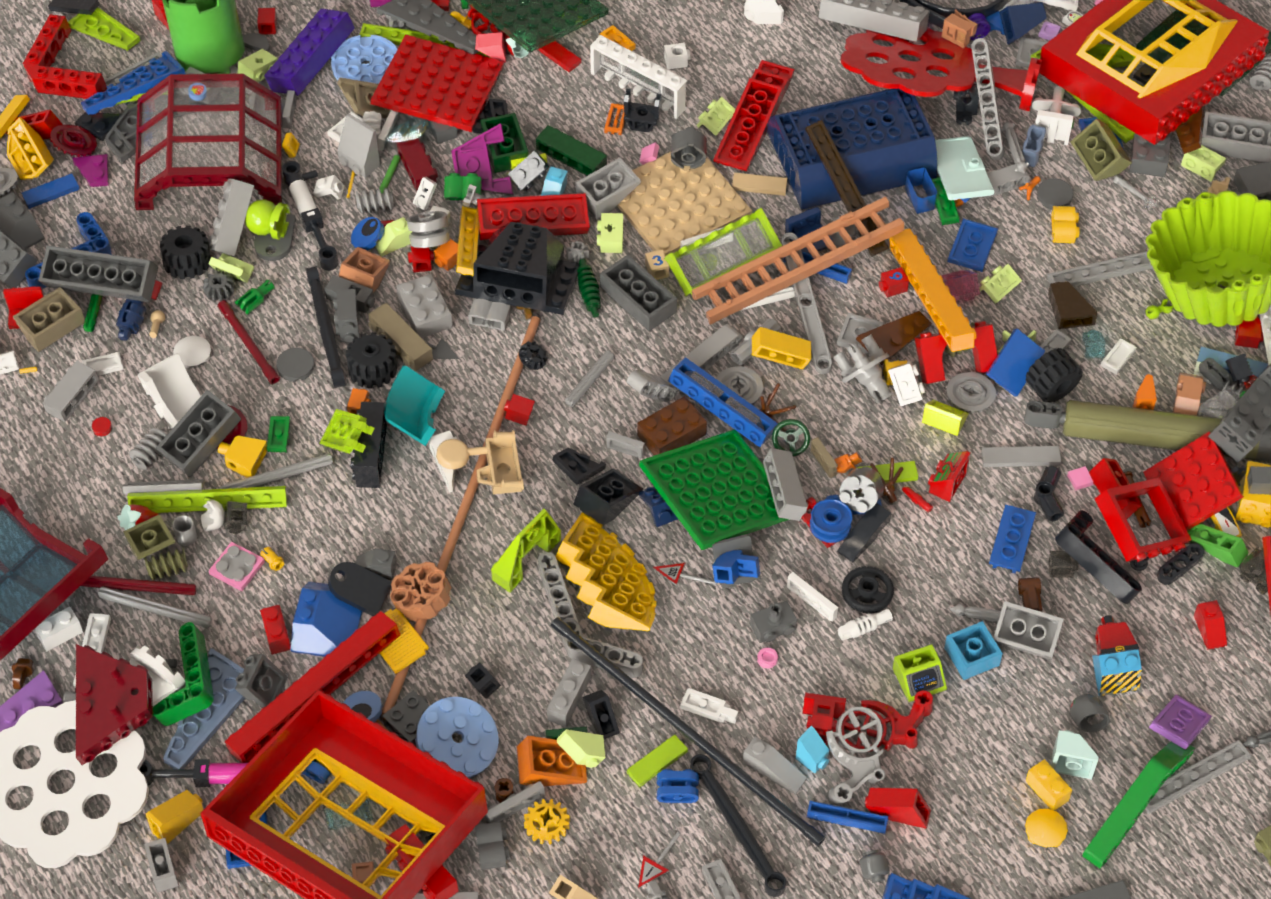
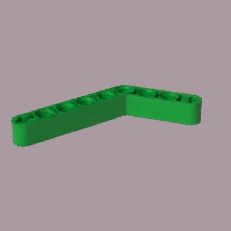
(1134, 802)

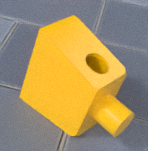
(244, 455)

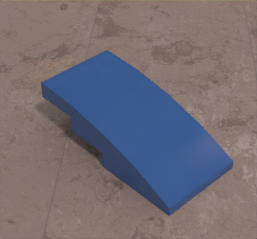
(904, 889)

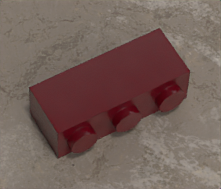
(416, 161)

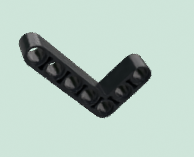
(1095, 560)

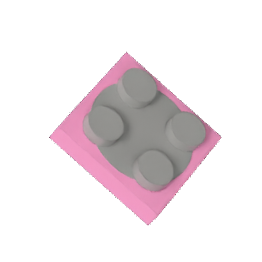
(236, 566)

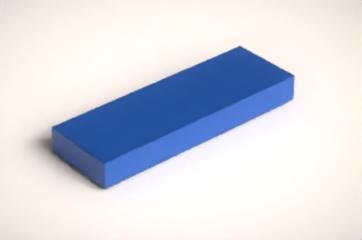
(50, 191)

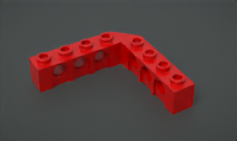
(58, 80)

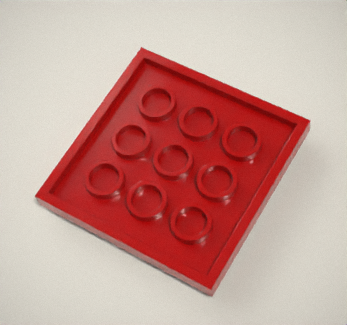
(1197, 481)

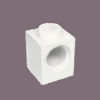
(676, 56)

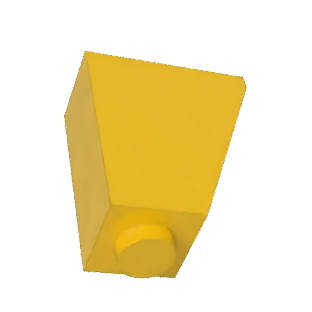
(174, 815)

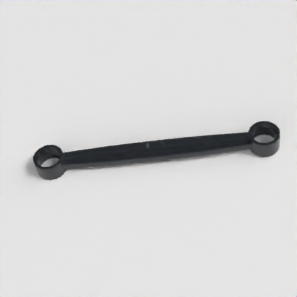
(326, 328)
(738, 826)

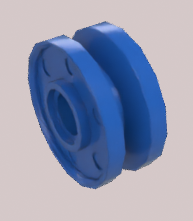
(831, 520)

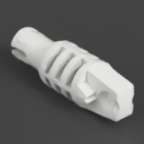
(864, 624)

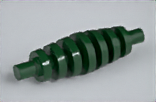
(589, 288)

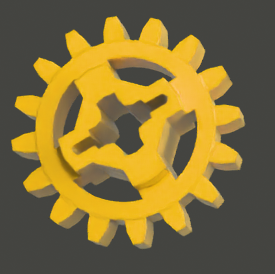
(554, 827)

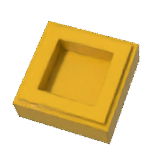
(290, 145)

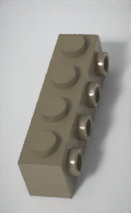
(407, 342)

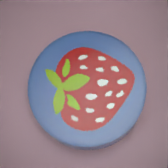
(197, 91)

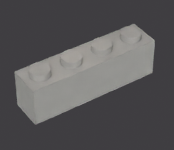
(230, 217)
(785, 484)

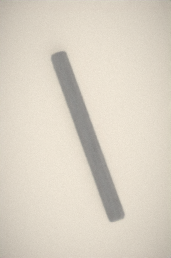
(281, 473)
(154, 607)

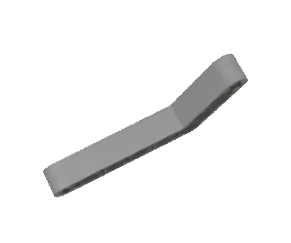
(703, 356)
(564, 605)

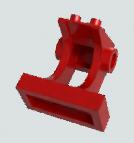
(823, 710)

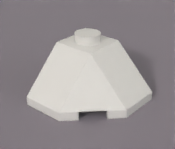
(764, 11)

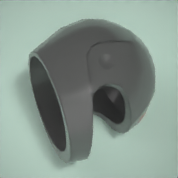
(1088, 706)

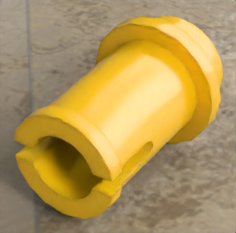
(275, 562)

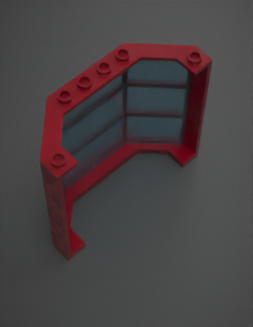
(35, 573)

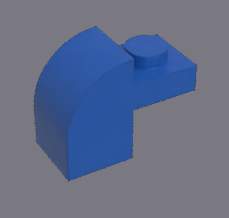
(735, 564)

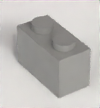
(161, 865)

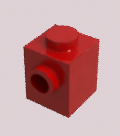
(421, 259)

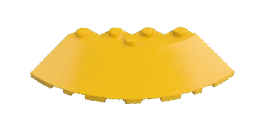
(607, 576)

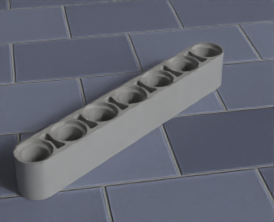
(984, 91)

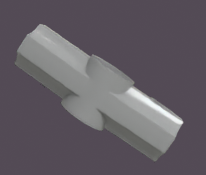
(744, 351)

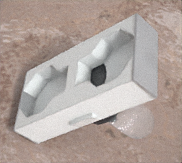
(425, 193)

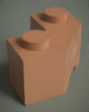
(1188, 394)

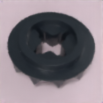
(525, 355)

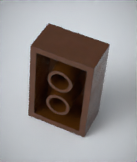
(672, 427)

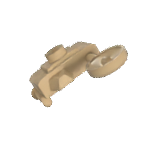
(503, 465)

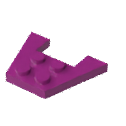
(474, 158)

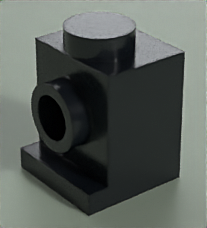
(482, 680)

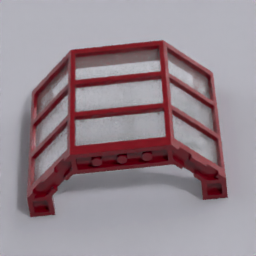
(208, 140)

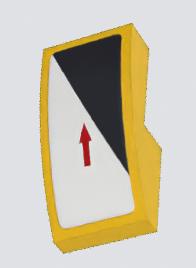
(1226, 522)

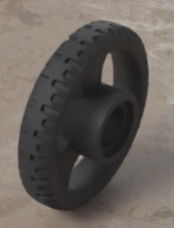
(870, 582)

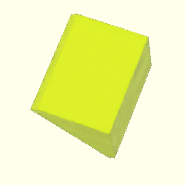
(944, 417)

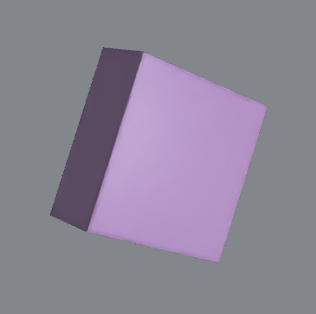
(1049, 31)

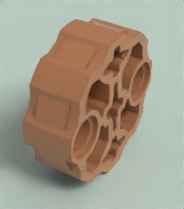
(423, 603)

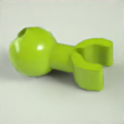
(1153, 311)

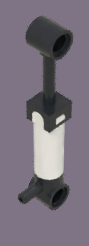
(308, 211)

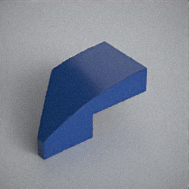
(995, 22)

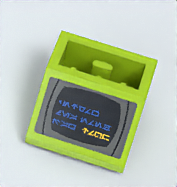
(919, 671)

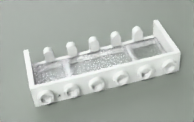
(640, 72)

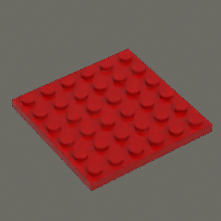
(437, 83)

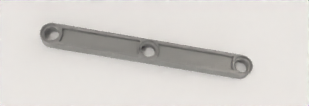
(809, 314)

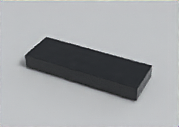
(74, 6)

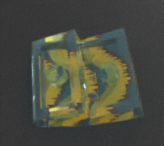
(406, 132)

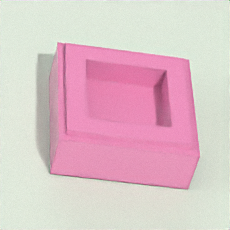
(649, 153)
(1080, 478)

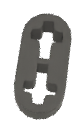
(1215, 373)

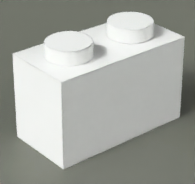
(58, 629)

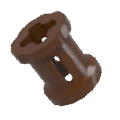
(504, 790)

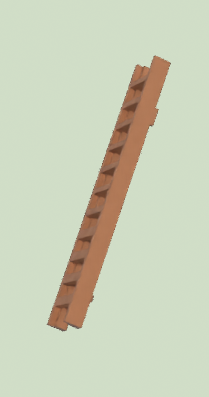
(804, 270)

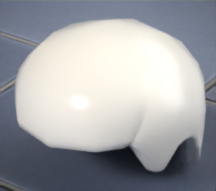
(214, 516)

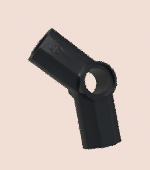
(1048, 501)

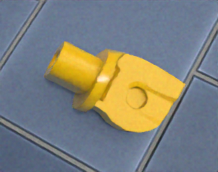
(463, 20)

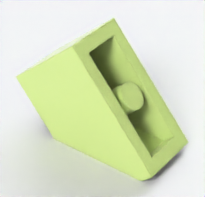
(394, 237)
(583, 747)

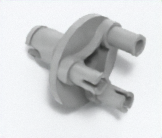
(866, 369)

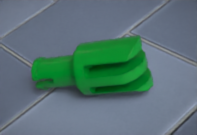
(254, 297)

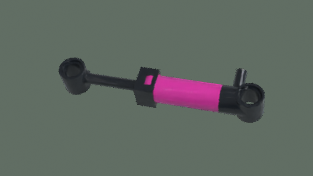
(203, 773)

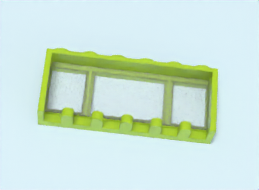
(723, 251)

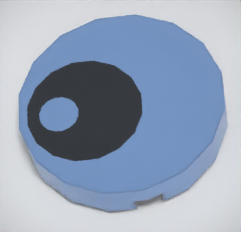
(365, 703)

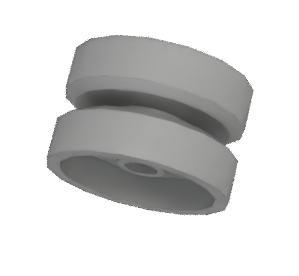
(428, 229)

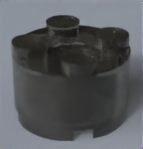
(1254, 570)

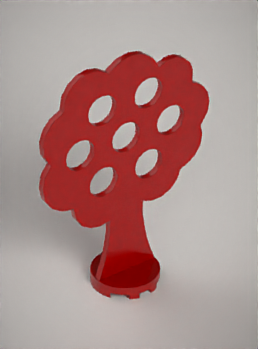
(959, 69)

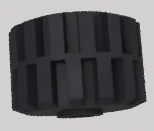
(185, 252)
(371, 360)
(1054, 375)

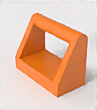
(1146, 394)

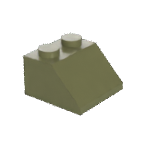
(148, 537)

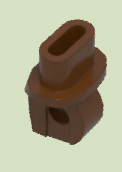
(21, 670)

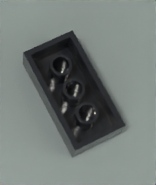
(368, 465)

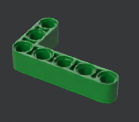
(198, 690)

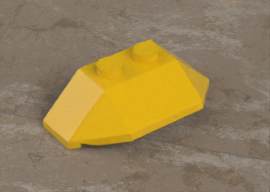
(27, 150)

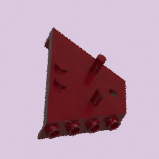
(106, 703)

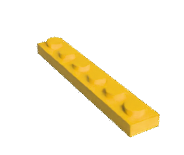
(467, 240)

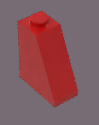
(900, 805)

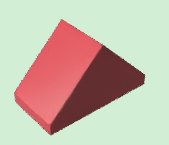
(492, 45)

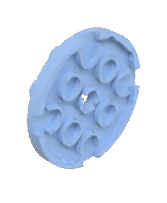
(349, 57)
(461, 717)

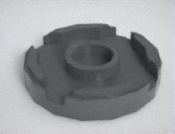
(1054, 193)
(295, 364)

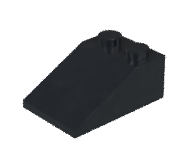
(606, 496)

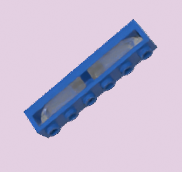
(722, 402)

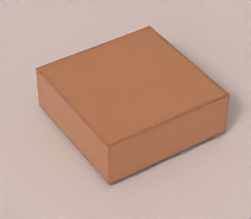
(362, 871)

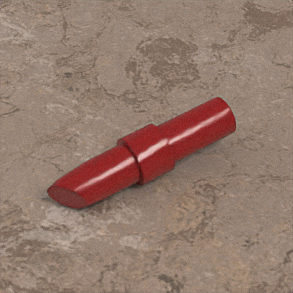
(917, 499)

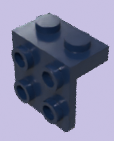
(804, 224)
(659, 508)

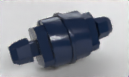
(130, 318)

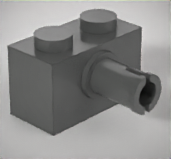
(773, 622)

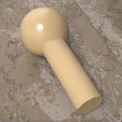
(157, 317)

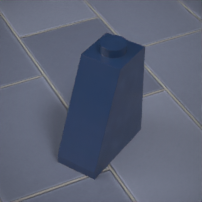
(1021, 19)

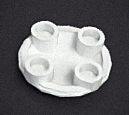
(193, 350)

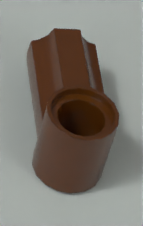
(1030, 591)

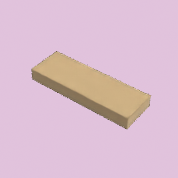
(759, 184)

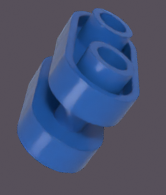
(677, 786)

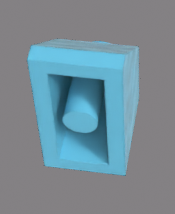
(555, 182)
(812, 750)

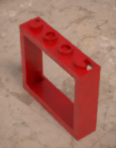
(1121, 529)

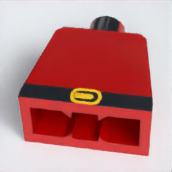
(1114, 636)

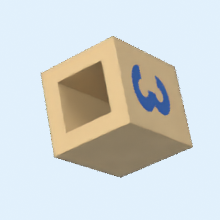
(656, 264)

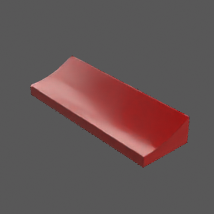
(558, 213)

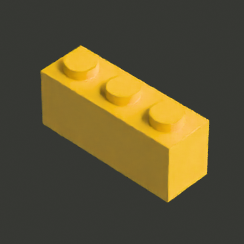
(781, 348)

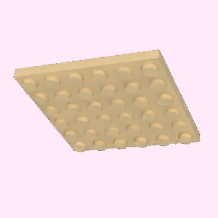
(680, 203)

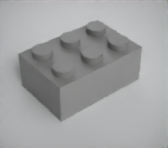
(424, 306)
(1028, 630)

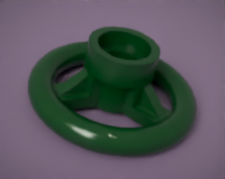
(802, 429)

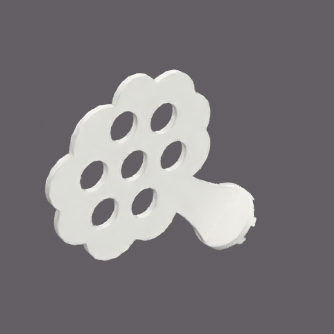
(124, 787)

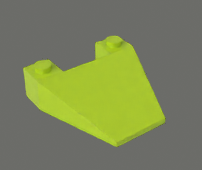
(540, 532)

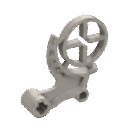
(861, 768)

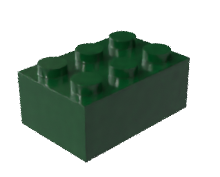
(514, 145)

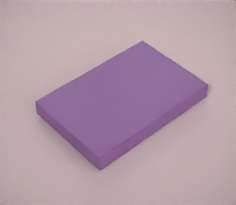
(1180, 722)

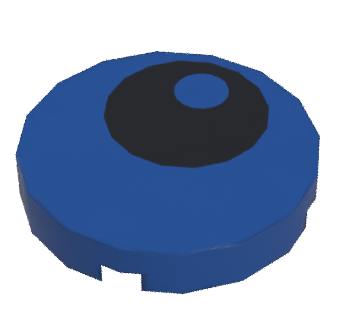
(367, 233)

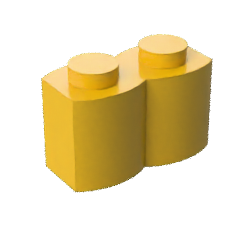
(1064, 224)

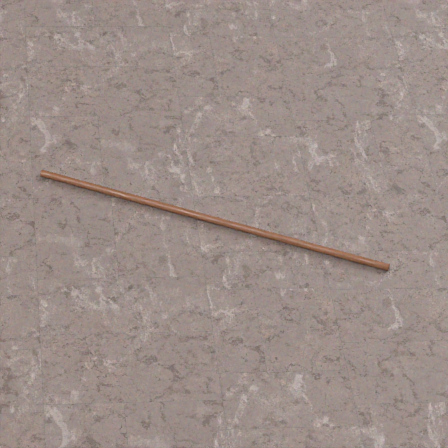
(466, 501)

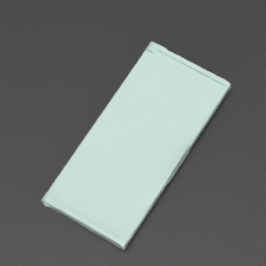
(961, 169)

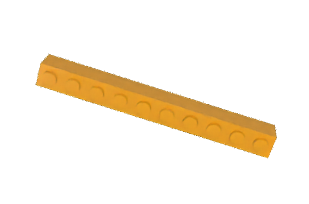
(932, 291)

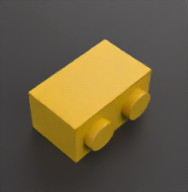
(1048, 785)

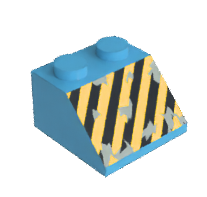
(1117, 671)

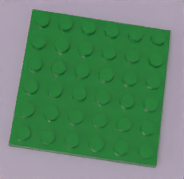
(714, 488)

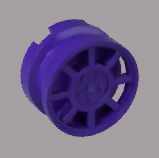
(982, 25)

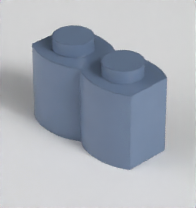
(1033, 144)

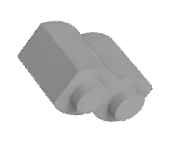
(489, 314)

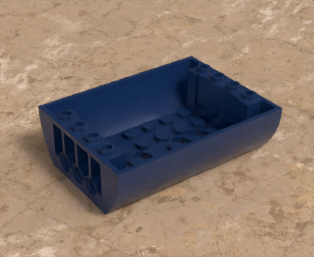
(873, 154)

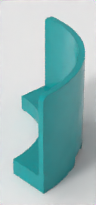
(411, 404)

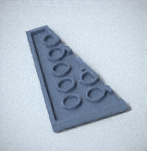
(200, 727)

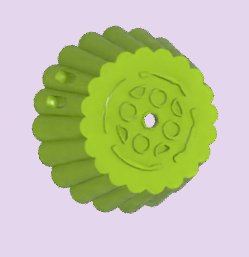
(1210, 245)

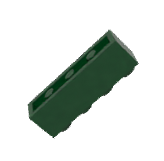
(570, 151)

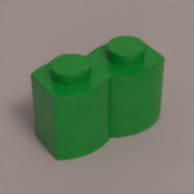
(456, 186)

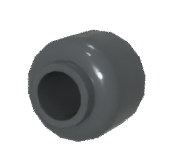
(874, 866)

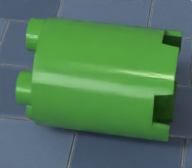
(205, 34)

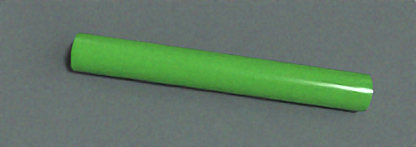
(389, 174)

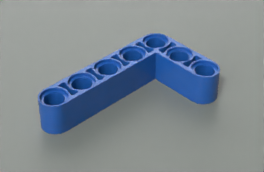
(95, 242)

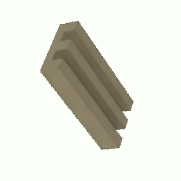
(823, 457)

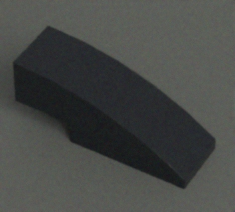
(865, 532)

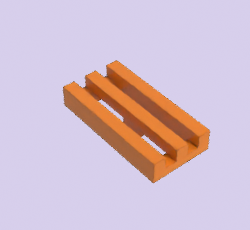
(613, 130)

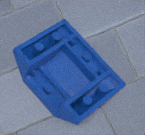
(322, 621)

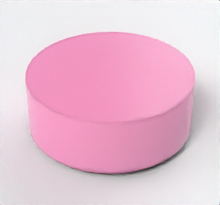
(767, 657)

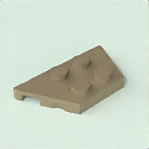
(359, 96)

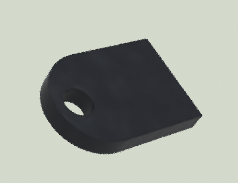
(360, 587)

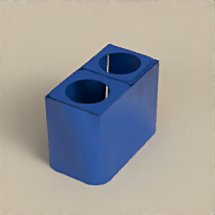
(913, 179)

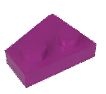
(93, 169)

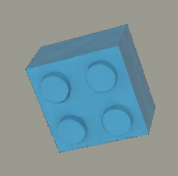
(973, 650)

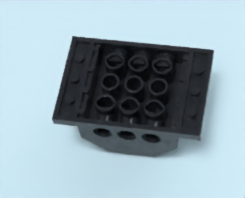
(522, 269)

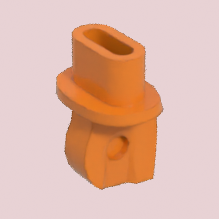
(847, 461)

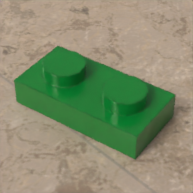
(278, 434)

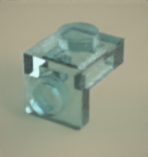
(1094, 344)

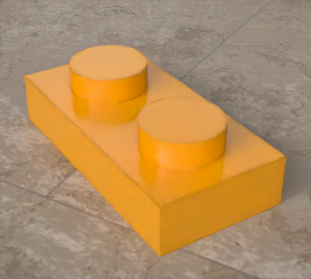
(618, 37)

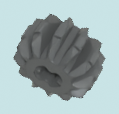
(218, 286)

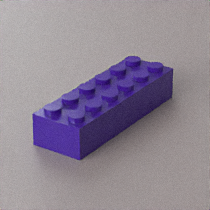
(309, 51)

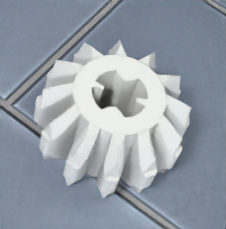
(373, 120)

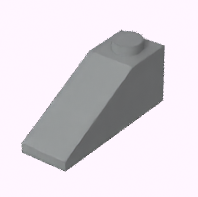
(773, 765)

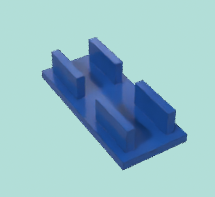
(1012, 538)

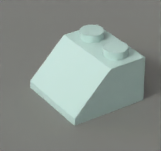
(1073, 755)

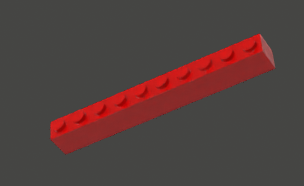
(325, 676)

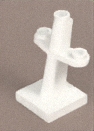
(1056, 124)

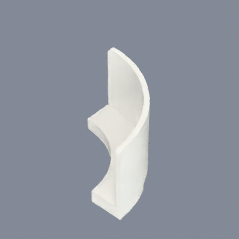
(170, 389)

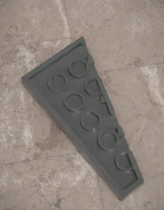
(430, 19)

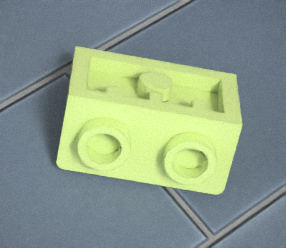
(717, 116)
(1203, 162)
(230, 265)
(1001, 282)

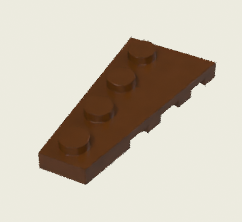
(1191, 132)
(898, 333)

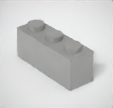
(70, 391)
(569, 693)

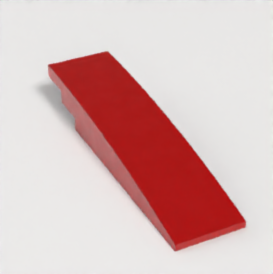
(750, 120)

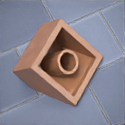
(364, 268)

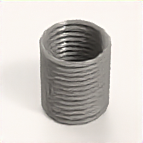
(184, 523)

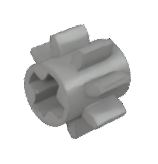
(577, 251)

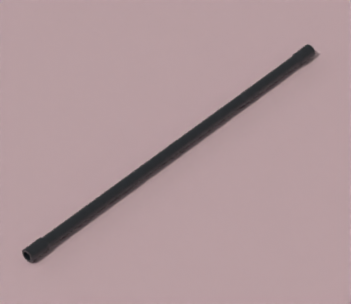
(807, 830)

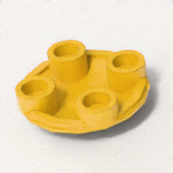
(1046, 828)

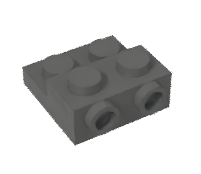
(260, 680)

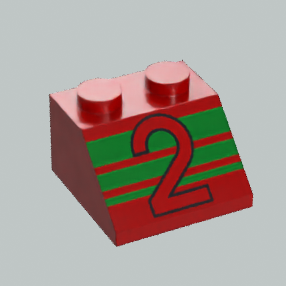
(949, 475)

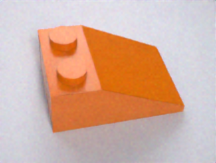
(547, 762)

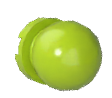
(266, 218)

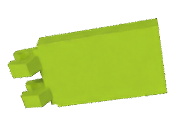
(344, 432)

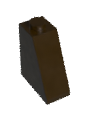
(1070, 306)

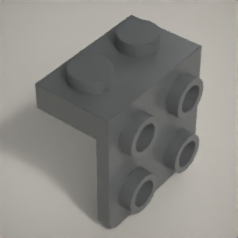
(737, 543)

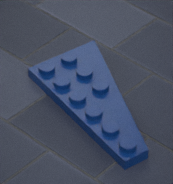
(133, 83)

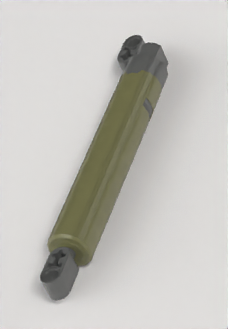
(1131, 425)

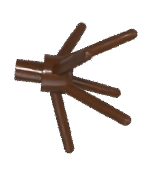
(766, 409)
(889, 485)

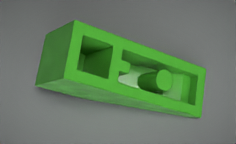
(1219, 544)

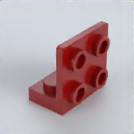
(19, 299)

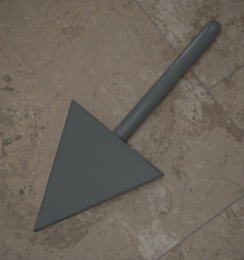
(442, 351)

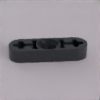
(1181, 556)

